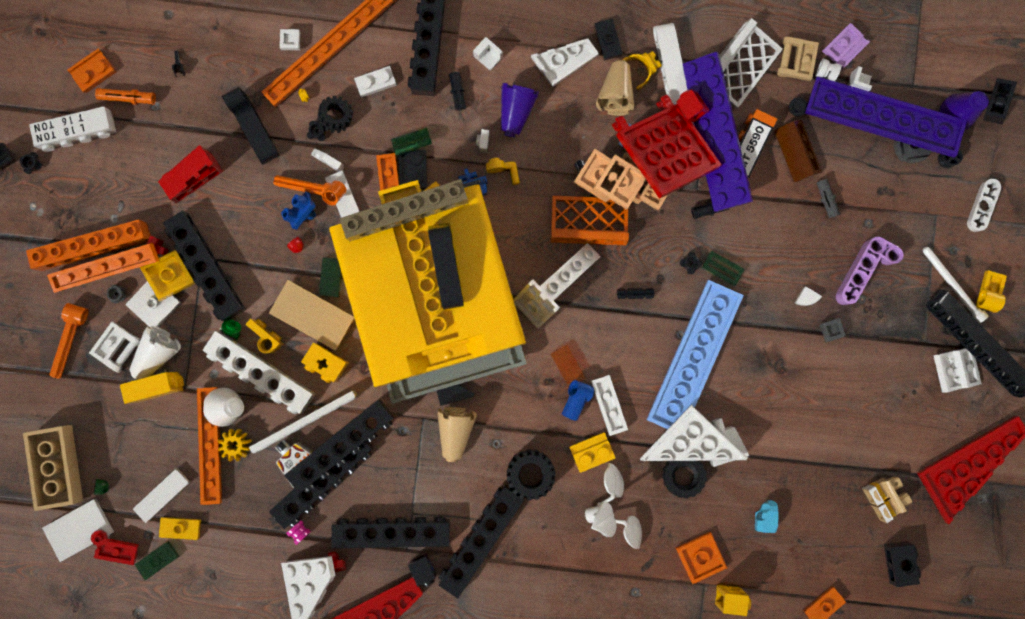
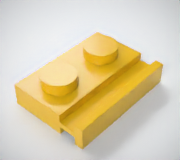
(592, 452)

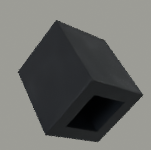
(422, 570)

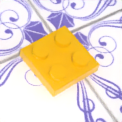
(167, 276)

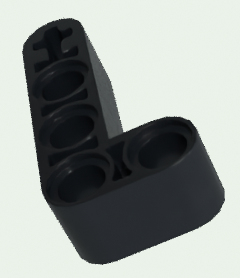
(252, 126)
(445, 266)

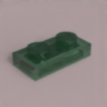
(330, 278)

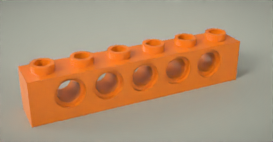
(88, 245)

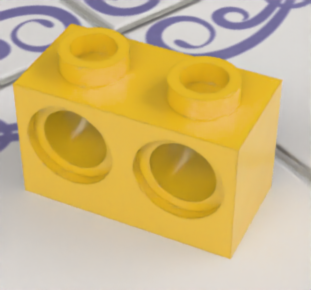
(732, 600)

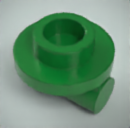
(231, 328)

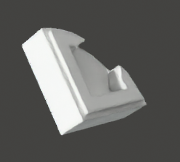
(807, 297)

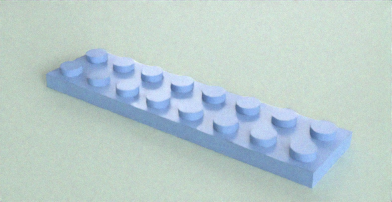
(695, 354)

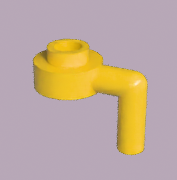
(496, 165)

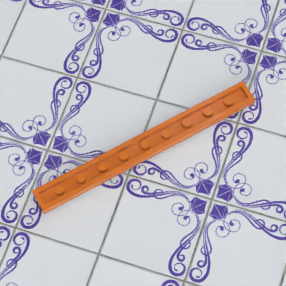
(325, 50)

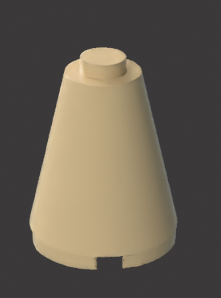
(617, 90)
(454, 429)

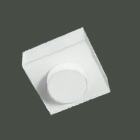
(290, 39)
(482, 141)

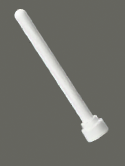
(978, 314)

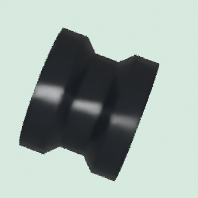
(943, 162)

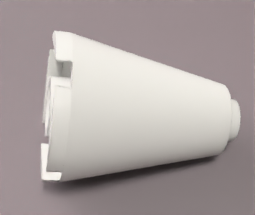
(153, 352)
(223, 407)

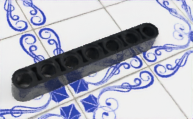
(978, 342)

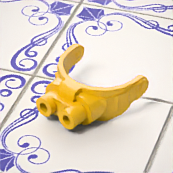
(650, 63)

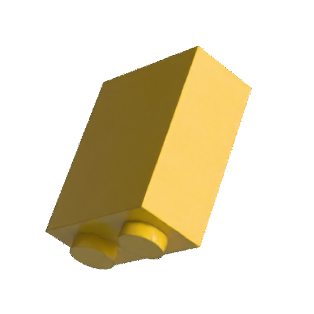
(152, 387)

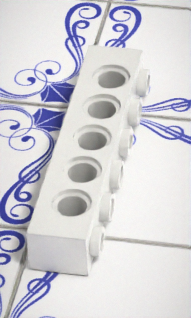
(214, 351)

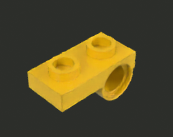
(991, 290)
(259, 328)

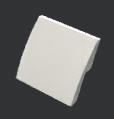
(957, 370)

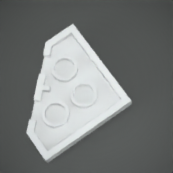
(307, 584)

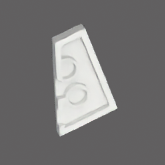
(564, 61)

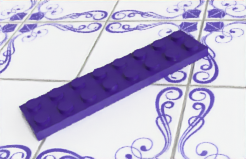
(886, 117)
(729, 183)

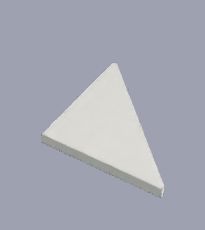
(693, 440)

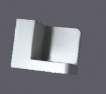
(488, 53)
(859, 79)

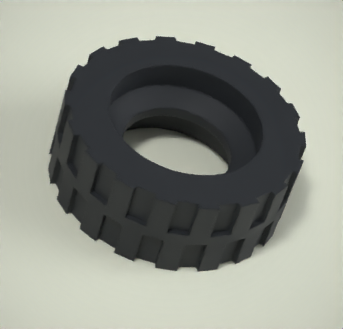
(689, 490)

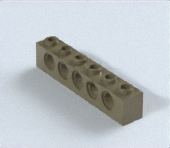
(404, 210)

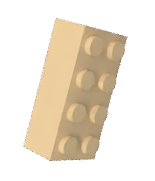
(53, 467)

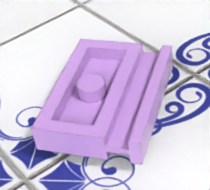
(846, 46)

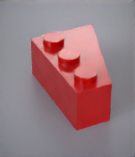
(190, 174)

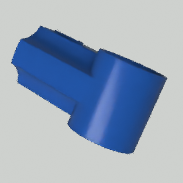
(579, 394)

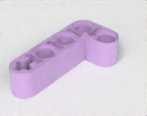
(864, 274)

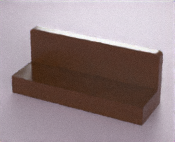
(798, 150)

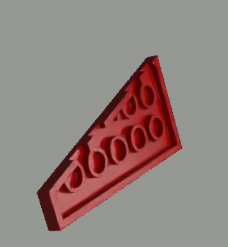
(965, 470)
(387, 604)

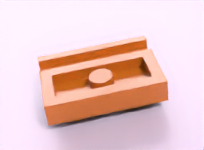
(91, 71)

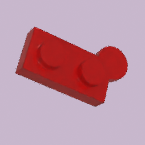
(113, 550)

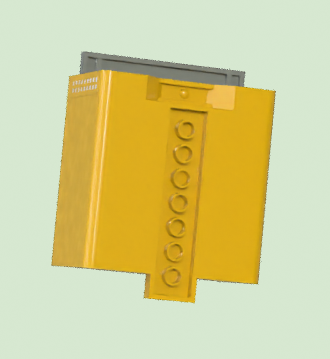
(399, 305)

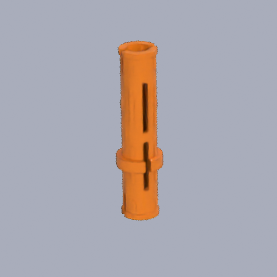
(106, 94)

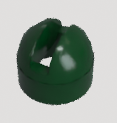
(101, 487)

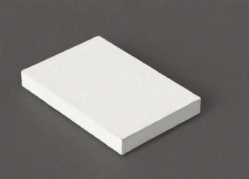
(74, 530)

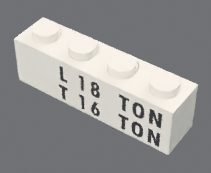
(72, 128)

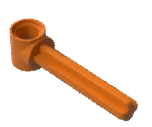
(330, 192)
(74, 317)

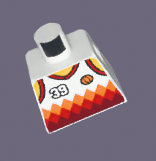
(292, 456)

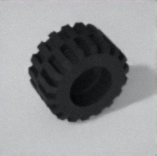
(526, 491)

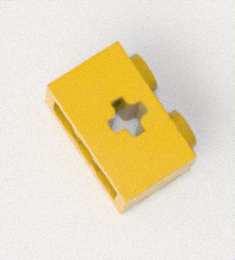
(335, 364)

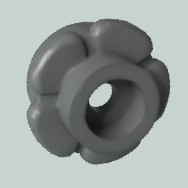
(111, 293)

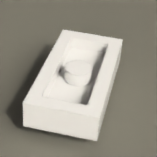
(375, 81)

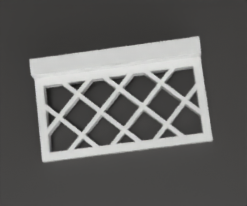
(732, 50)

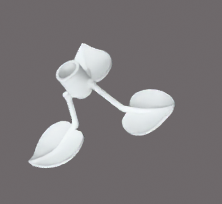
(603, 516)

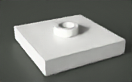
(149, 308)

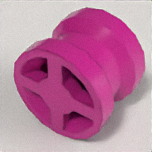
(298, 532)

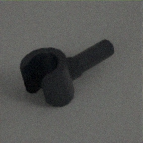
(178, 66)

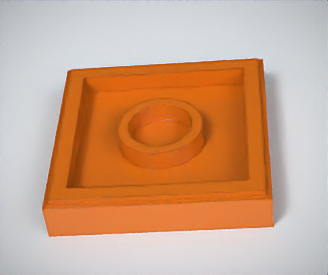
(701, 557)

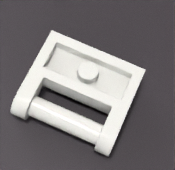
(110, 343)

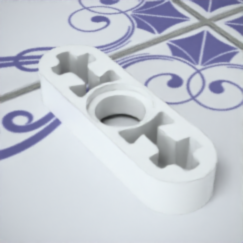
(991, 199)

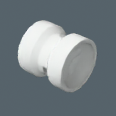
(828, 70)

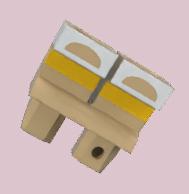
(885, 499)

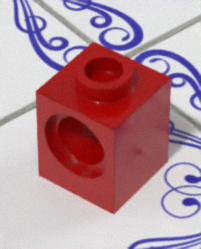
(692, 105)

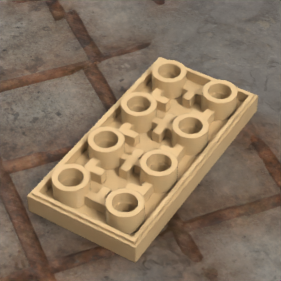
(312, 315)

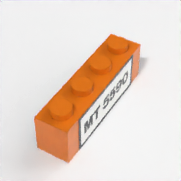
(755, 137)

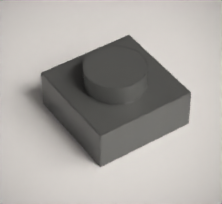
(832, 330)

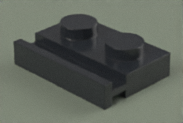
(413, 167)

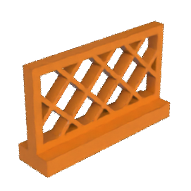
(585, 236)

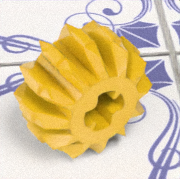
(229, 451)

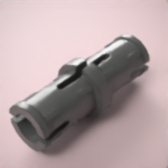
(828, 198)

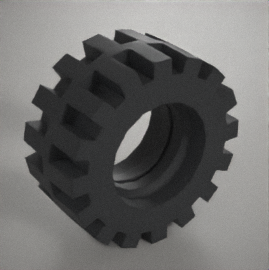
(336, 104)

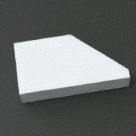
(328, 160)

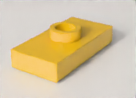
(179, 528)

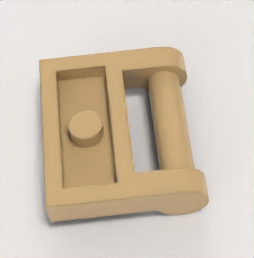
(804, 59)

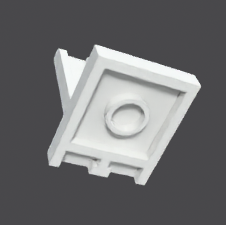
(538, 301)

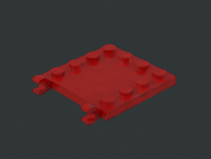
(667, 148)

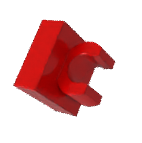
(158, 245)
(339, 565)

